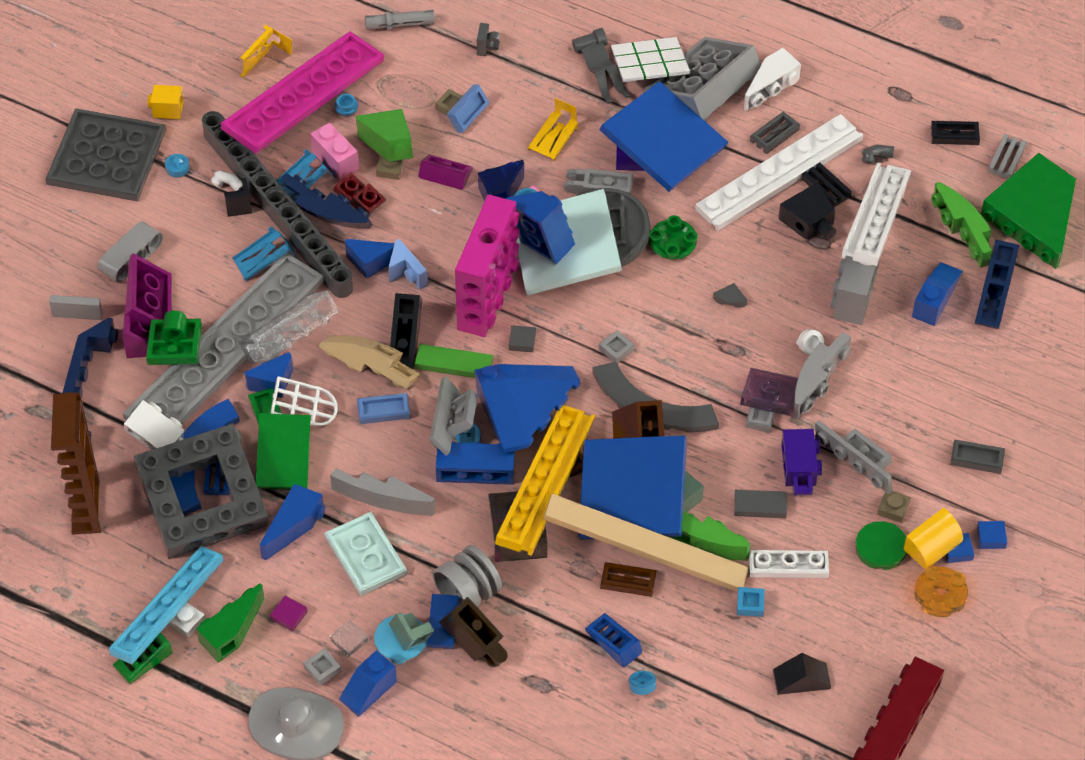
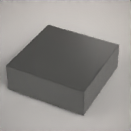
(522, 338)

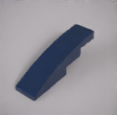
(997, 284)

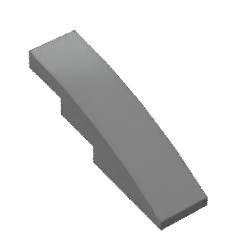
(390, 495)

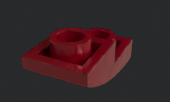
(359, 194)

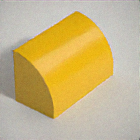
(933, 538)

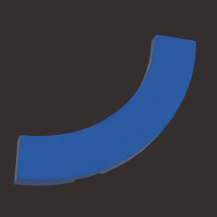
(215, 417)

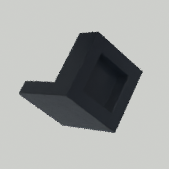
(238, 201)

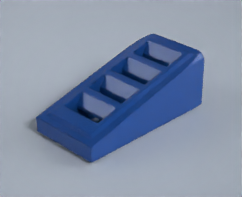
(622, 653)

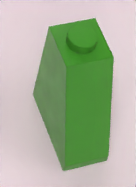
(386, 134)

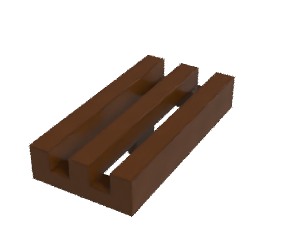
(628, 583)

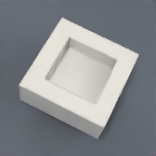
(187, 620)

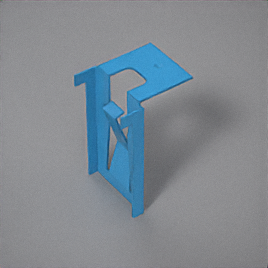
(303, 165)
(258, 262)

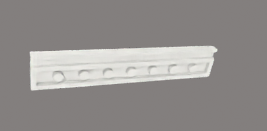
(778, 172)
(876, 214)

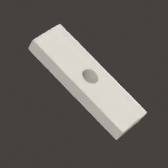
(775, 564)

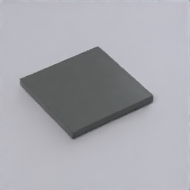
(106, 154)

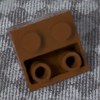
(639, 420)

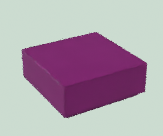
(288, 613)

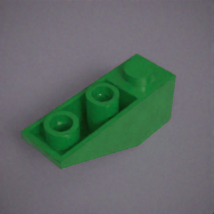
(228, 628)

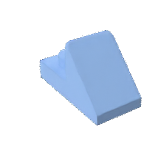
(406, 264)

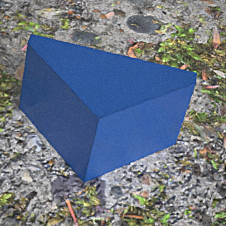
(368, 256)
(265, 375)

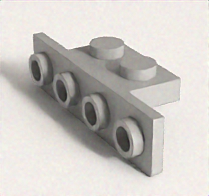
(452, 414)
(860, 453)

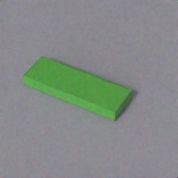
(451, 360)

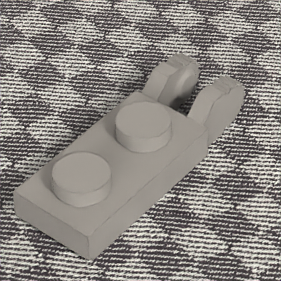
(590, 179)

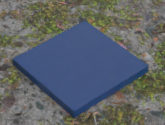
(663, 136)
(636, 481)

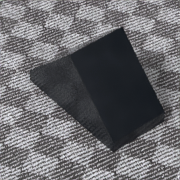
(801, 675)

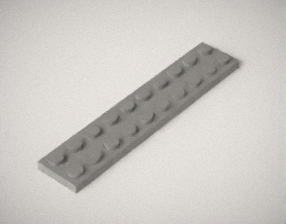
(188, 386)

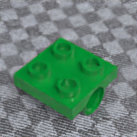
(174, 340)

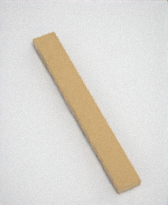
(645, 543)

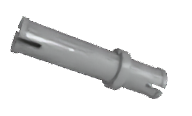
(392, 20)

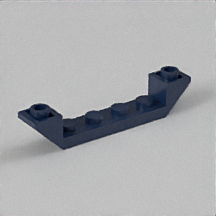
(97, 338)

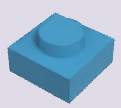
(750, 601)

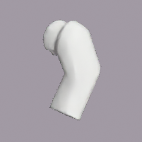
(228, 178)

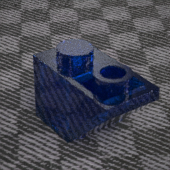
(501, 180)

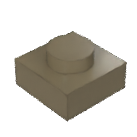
(447, 101)
(389, 169)
(894, 506)

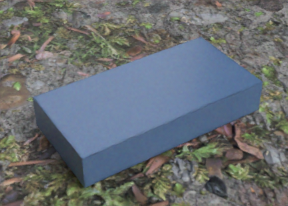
(468, 108)
(383, 408)

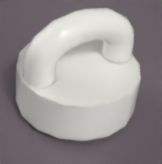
(809, 340)

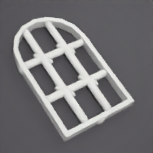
(315, 400)

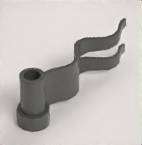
(598, 61)

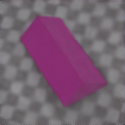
(146, 300)

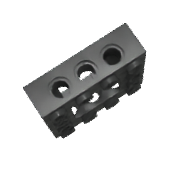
(213, 525)

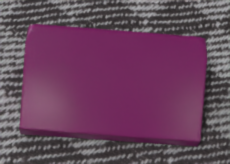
(444, 171)

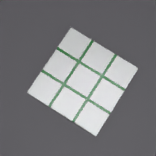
(650, 59)

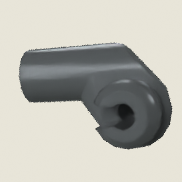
(877, 150)

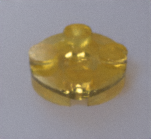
(944, 578)

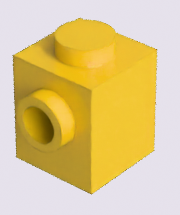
(166, 101)

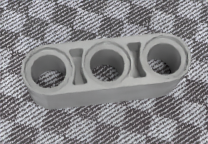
(140, 240)

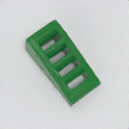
(157, 655)

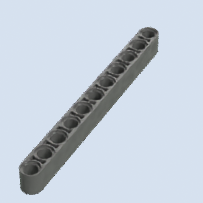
(279, 207)

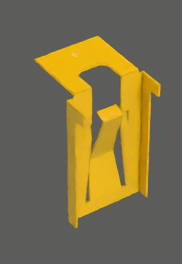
(285, 45)
(546, 144)

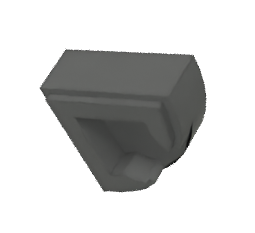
(731, 296)

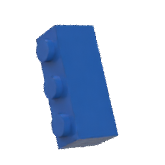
(475, 464)

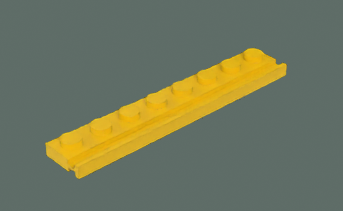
(545, 477)

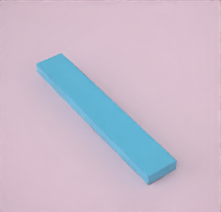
(165, 605)

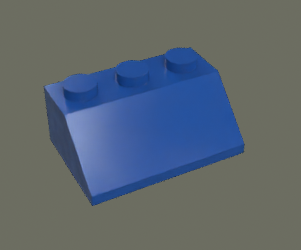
(543, 225)

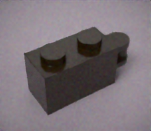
(475, 633)

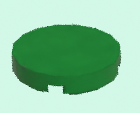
(881, 545)

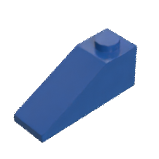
(936, 293)
(293, 520)

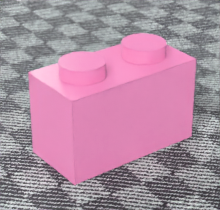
(334, 151)

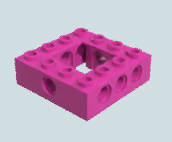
(487, 266)

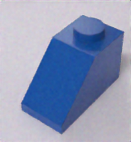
(369, 683)

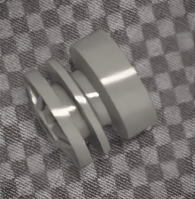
(468, 576)

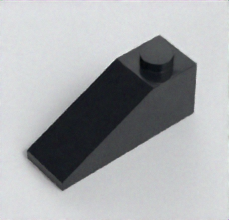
(406, 326)

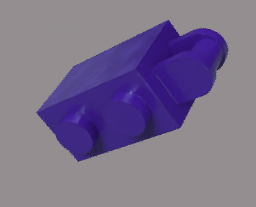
(800, 460)

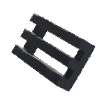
(942, 135)
(829, 182)

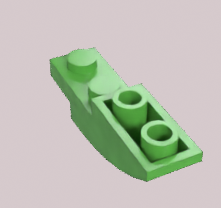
(964, 218)
(713, 538)

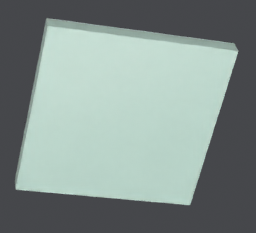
(590, 257)

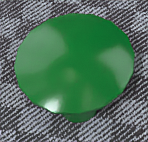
(673, 238)

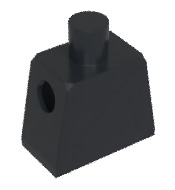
(809, 213)

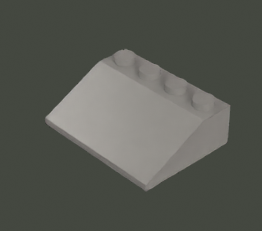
(716, 73)

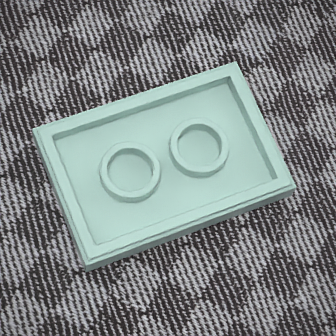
(365, 553)

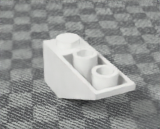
(774, 75)

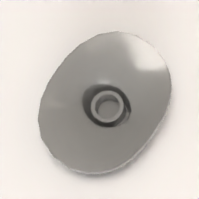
(295, 724)

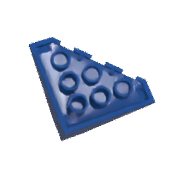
(522, 398)

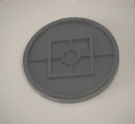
(629, 223)

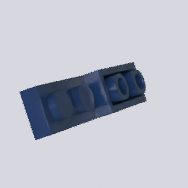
(331, 210)

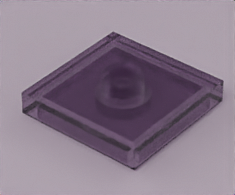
(769, 391)

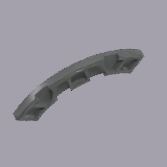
(675, 416)

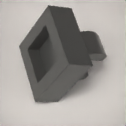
(486, 40)

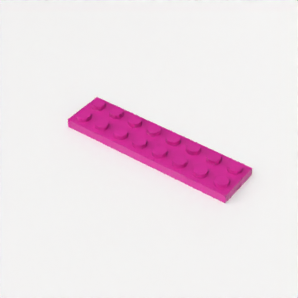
(302, 92)

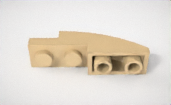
(363, 352)

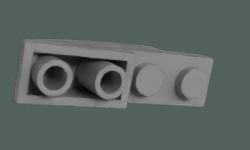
(816, 372)

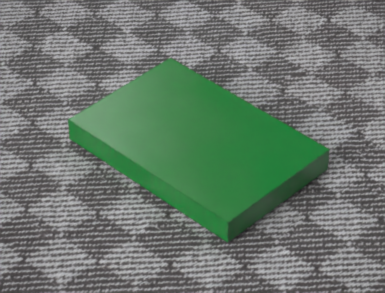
(282, 451)

